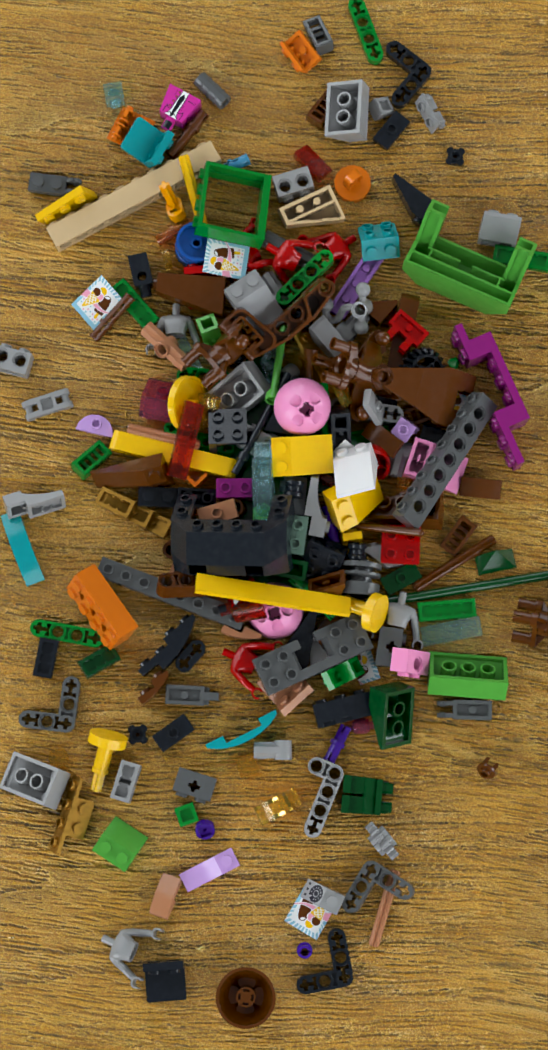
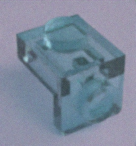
(114, 95)

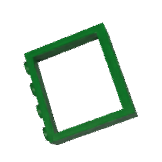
(238, 176)

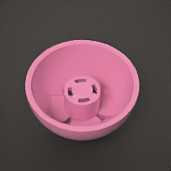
(291, 406)
(278, 627)

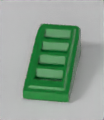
(84, 474)

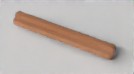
(155, 434)
(382, 913)

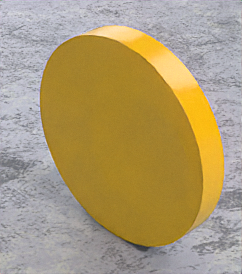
(183, 389)

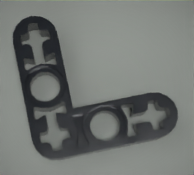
(413, 71)
(334, 973)

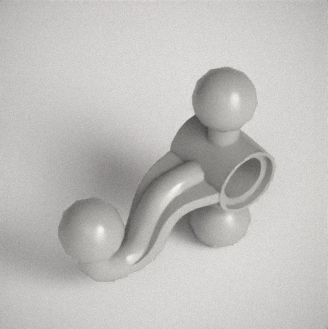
(361, 326)

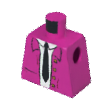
(178, 108)

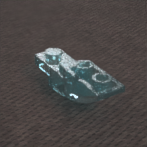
(262, 480)

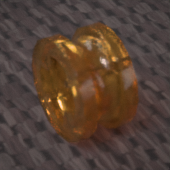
(403, 482)

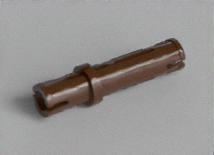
(192, 128)
(97, 334)

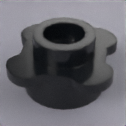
(455, 161)
(141, 730)

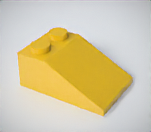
(302, 455)
(352, 509)

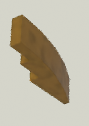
(131, 512)

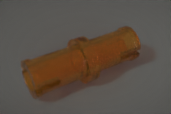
(171, 232)

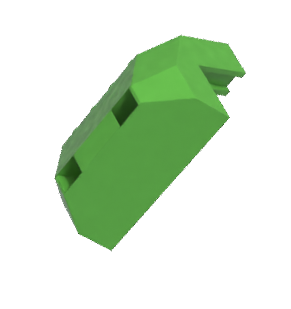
(462, 272)

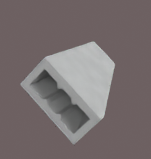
(322, 333)

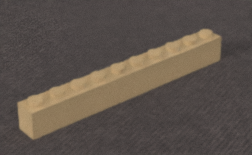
(126, 199)

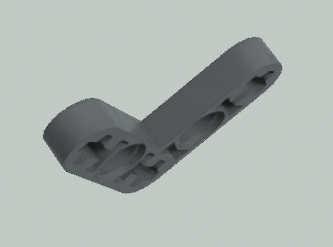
(63, 713)
(377, 878)

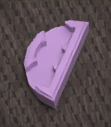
(95, 425)

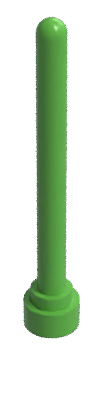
(272, 392)

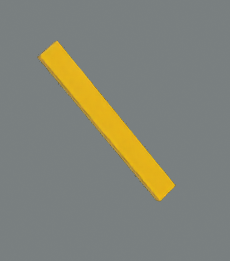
(272, 595)

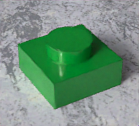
(186, 814)

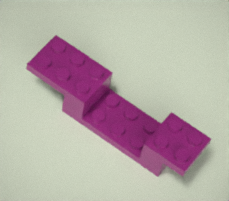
(514, 414)

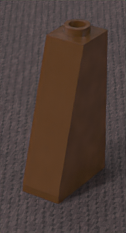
(193, 291)

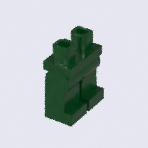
(371, 795)

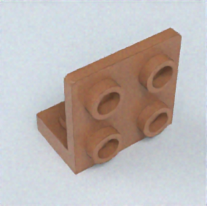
(289, 697)

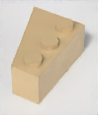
(312, 210)

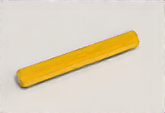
(190, 181)

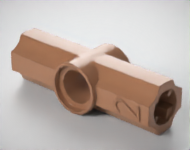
(164, 345)

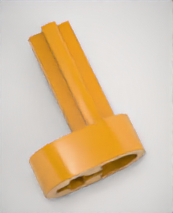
(172, 203)

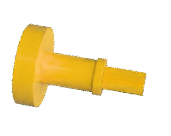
(372, 611)
(106, 741)

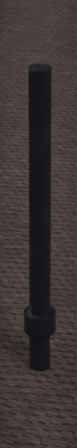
(244, 456)

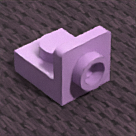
(404, 429)

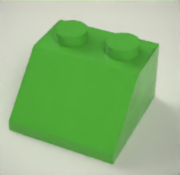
(120, 844)

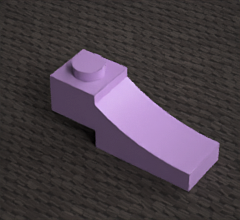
(209, 869)

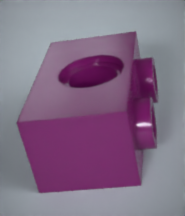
(234, 488)

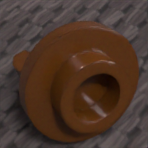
(485, 770)

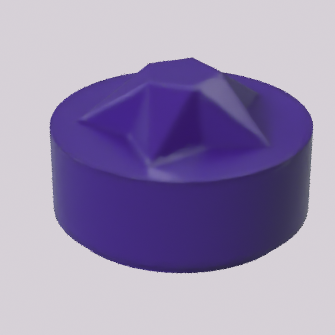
(205, 829)

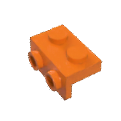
(300, 52)

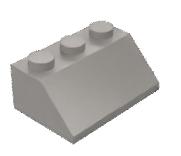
(347, 110)

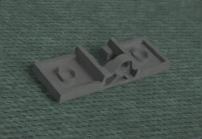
(340, 641)

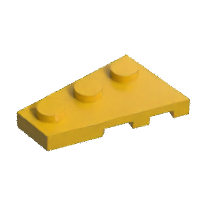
(66, 204)

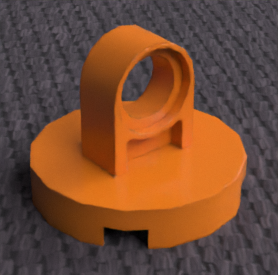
(352, 183)

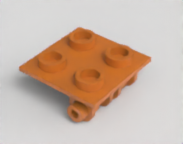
(123, 124)

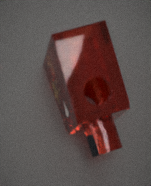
(243, 610)

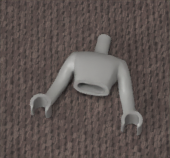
(176, 326)
(400, 615)
(125, 947)

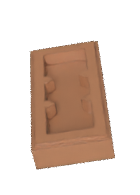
(223, 510)

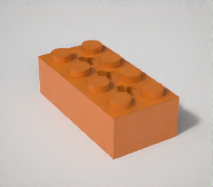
(101, 607)

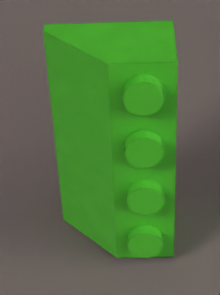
(467, 676)

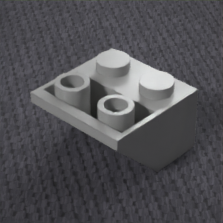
(499, 229)

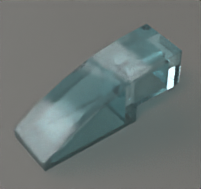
(451, 631)

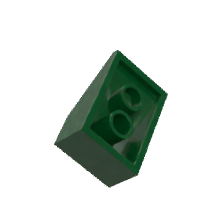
(392, 713)

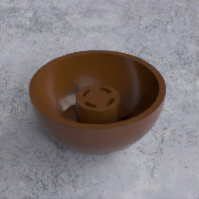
(245, 1012)

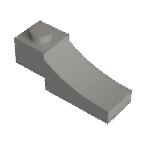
(34, 505)
(319, 522)

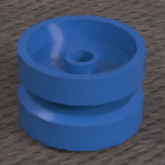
(190, 247)

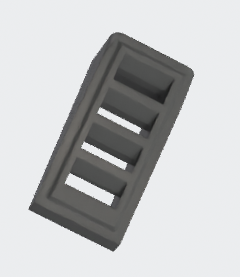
(323, 45)

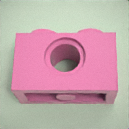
(409, 662)

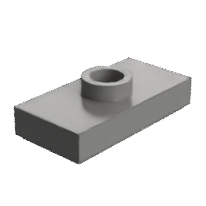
(373, 407)

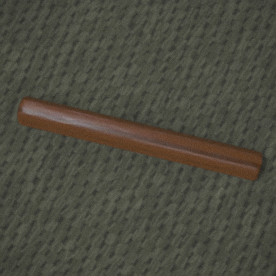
(454, 563)

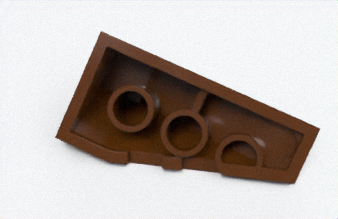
(142, 472)
(383, 513)

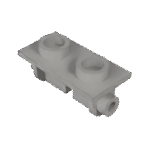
(425, 105)

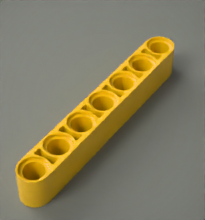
(142, 447)

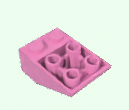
(419, 453)

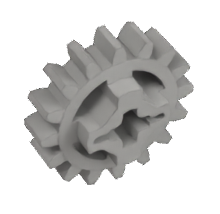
(382, 840)

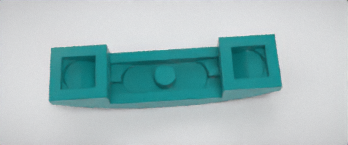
(22, 550)
(220, 743)

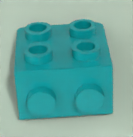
(147, 143)
(379, 241)

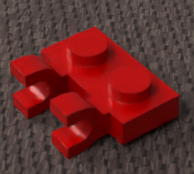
(409, 329)

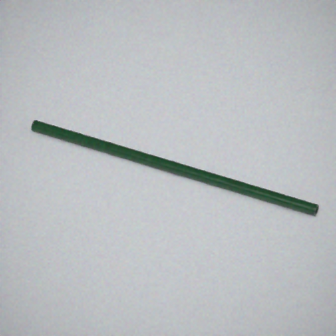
(469, 587)

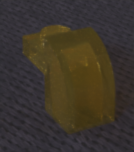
(278, 806)

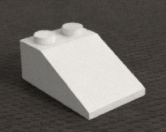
(355, 469)

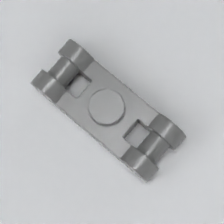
(47, 404)

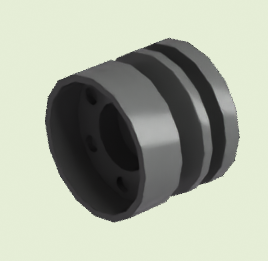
(360, 578)

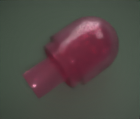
(362, 726)

